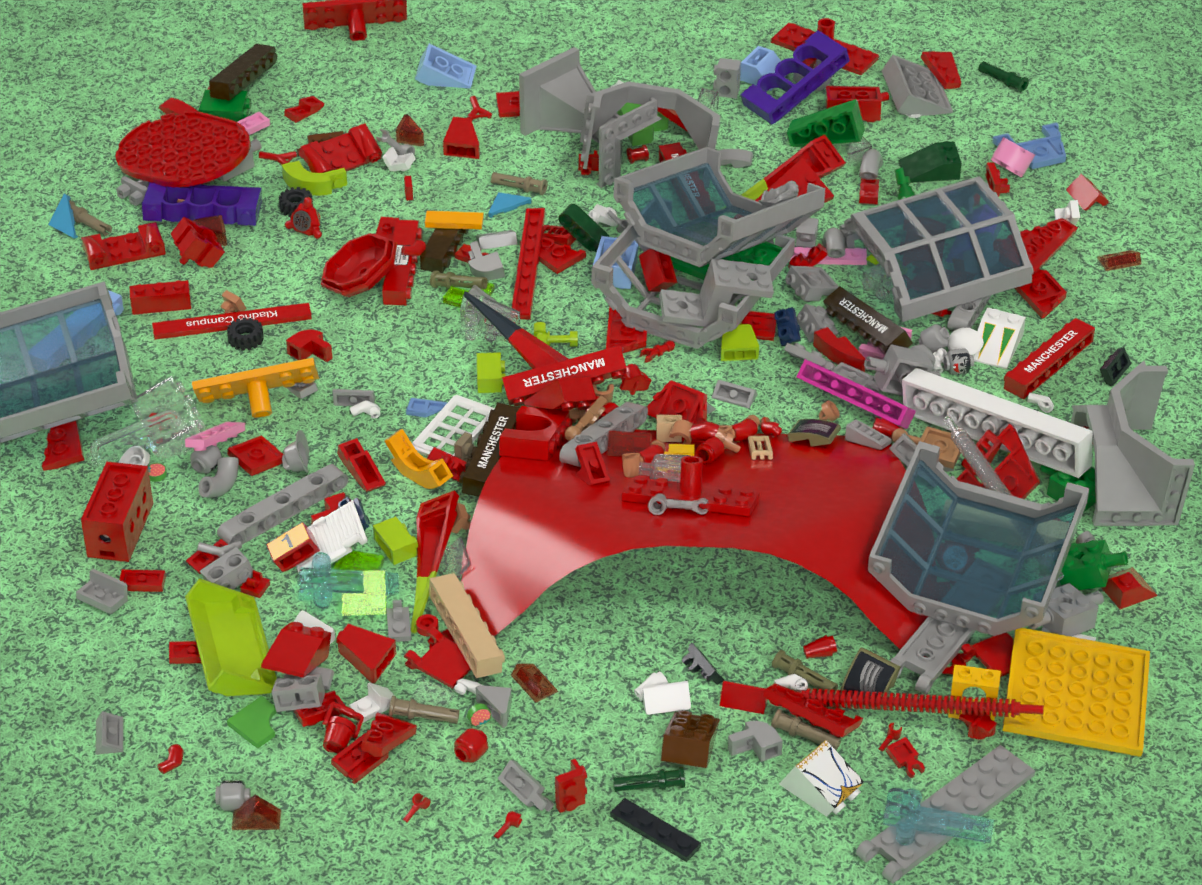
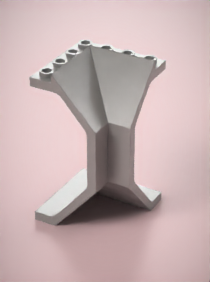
(555, 100)
(602, 105)
(1132, 476)

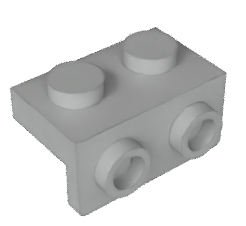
(814, 319)
(103, 592)

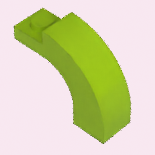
(316, 183)

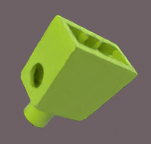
(739, 344)

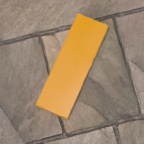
(454, 220)

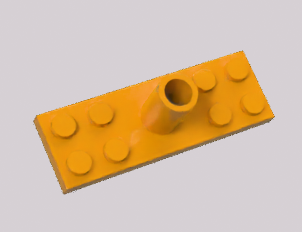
(256, 384)

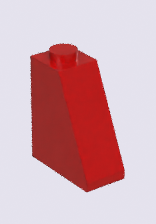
(461, 139)
(366, 650)

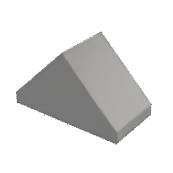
(497, 700)

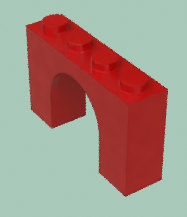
(536, 433)

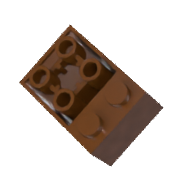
(689, 739)

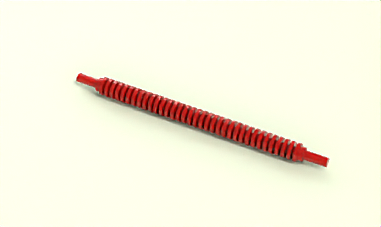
(837, 699)

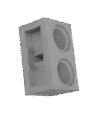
(729, 78)
(228, 570)
(298, 692)

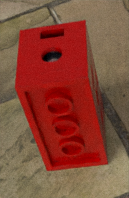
(117, 511)

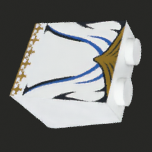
(823, 780)

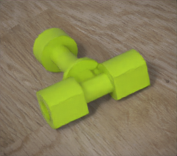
(540, 333)

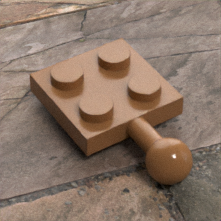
(587, 420)
(948, 450)

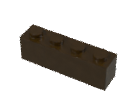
(441, 248)

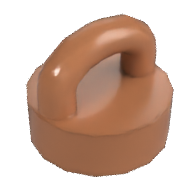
(829, 410)

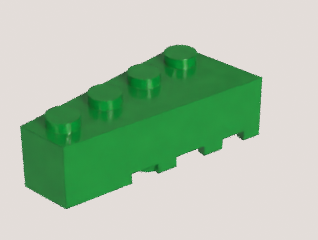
(839, 124)

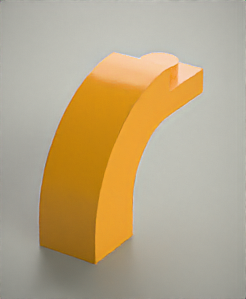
(413, 465)

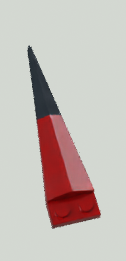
(531, 348)

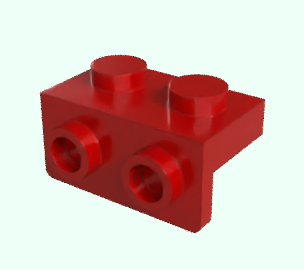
(571, 788)

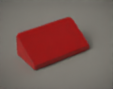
(743, 697)

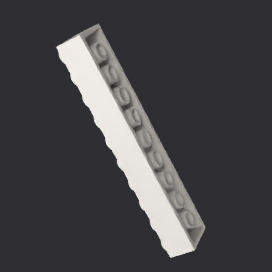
(1044, 437)

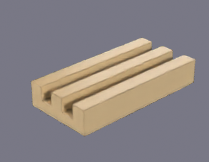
(760, 452)

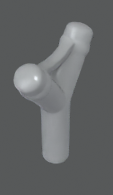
(219, 551)

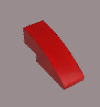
(838, 349)
(360, 465)

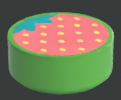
(157, 472)
(479, 714)

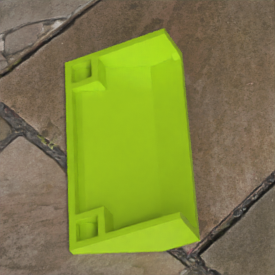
(229, 640)

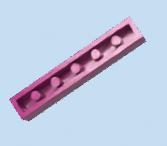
(856, 394)

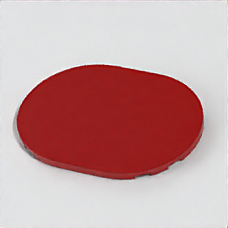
(183, 149)

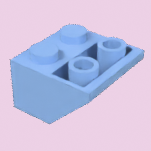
(757, 64)

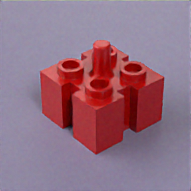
(196, 243)

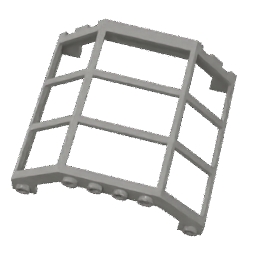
(728, 315)

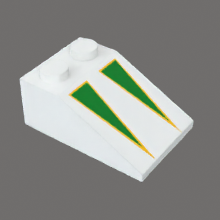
(1001, 337)

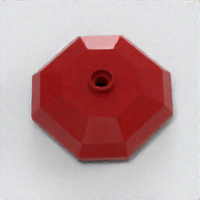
(359, 265)

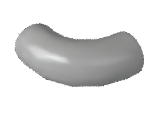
(870, 164)
(834, 242)
(223, 480)

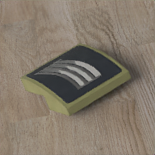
(816, 430)
(870, 673)

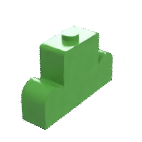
(646, 134)

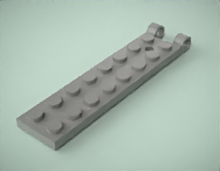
(938, 642)
(969, 793)

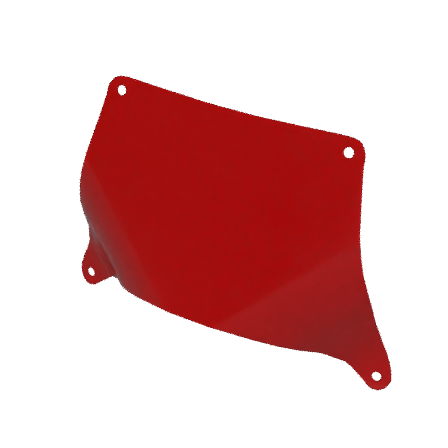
(813, 509)

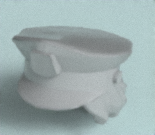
(779, 195)

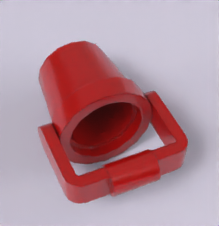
(340, 729)

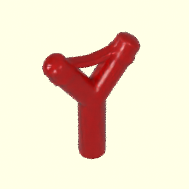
(477, 109)
(280, 158)

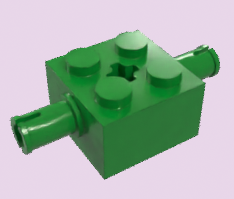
(1059, 480)
(1090, 564)

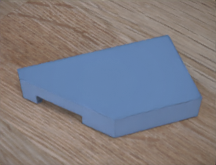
(424, 407)

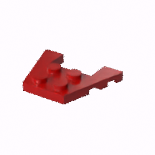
(1014, 471)

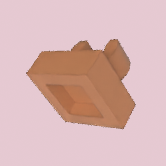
(232, 302)
(461, 519)

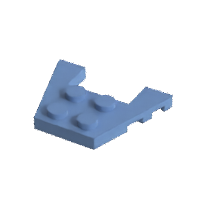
(1046, 150)

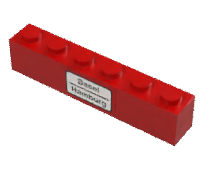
(401, 277)

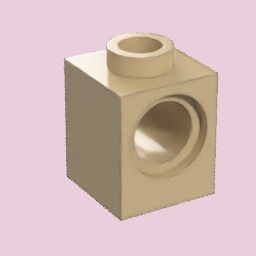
(664, 426)

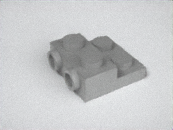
(810, 282)

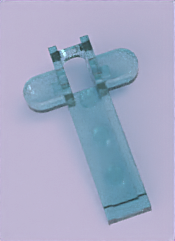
(321, 580)
(931, 819)

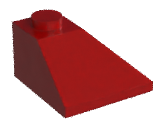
(1128, 588)

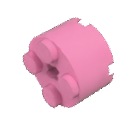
(1012, 157)

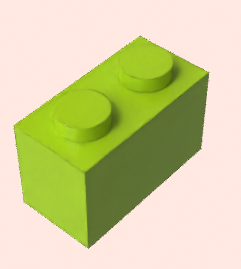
(489, 372)
(395, 540)

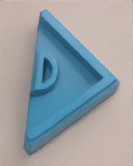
(507, 202)
(63, 217)

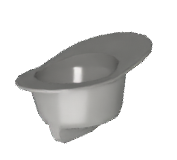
(297, 454)

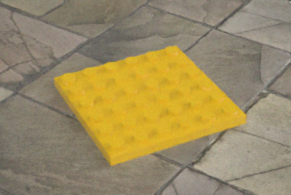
(1088, 691)

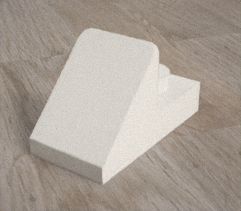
(376, 701)

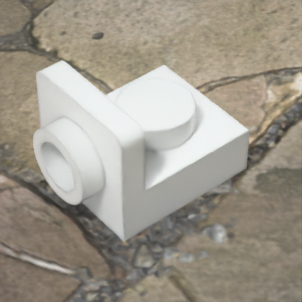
(1070, 213)

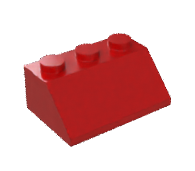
(868, 99)
(160, 297)

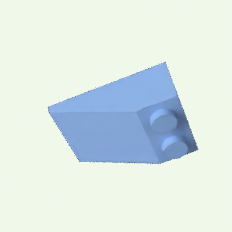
(444, 69)
(620, 279)

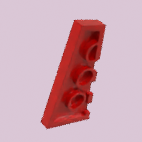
(812, 710)

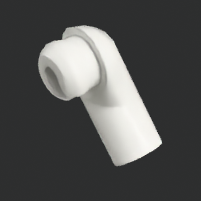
(939, 359)
(1043, 402)
(367, 407)
(793, 682)
(464, 684)

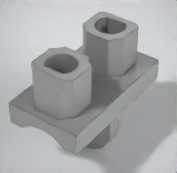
(134, 189)

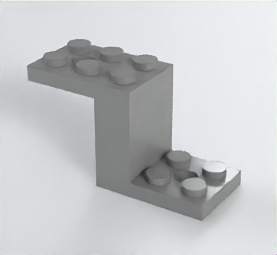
(720, 283)

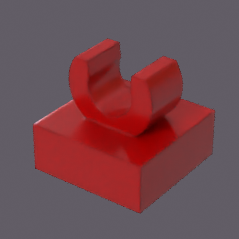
(255, 585)

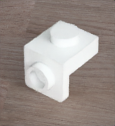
(396, 162)
(599, 214)

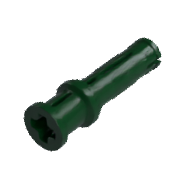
(1008, 78)
(620, 783)

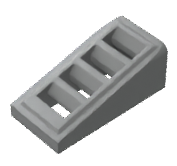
(865, 435)

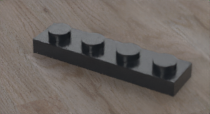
(655, 829)

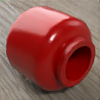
(471, 745)

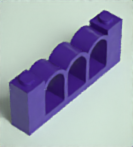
(816, 46)
(234, 203)

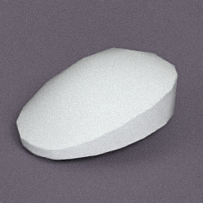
(967, 339)
(135, 455)

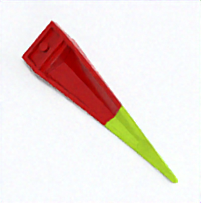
(818, 154)
(434, 528)

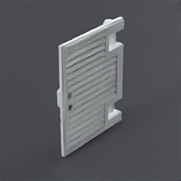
(337, 533)

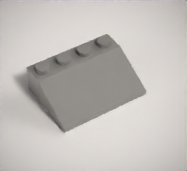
(915, 88)

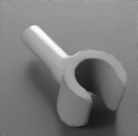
(622, 224)

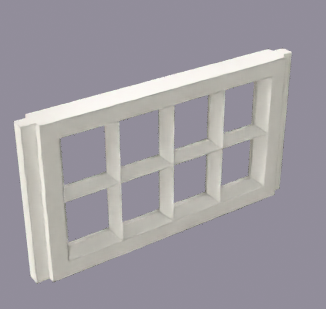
(460, 401)

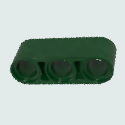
(582, 227)

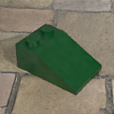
(933, 163)

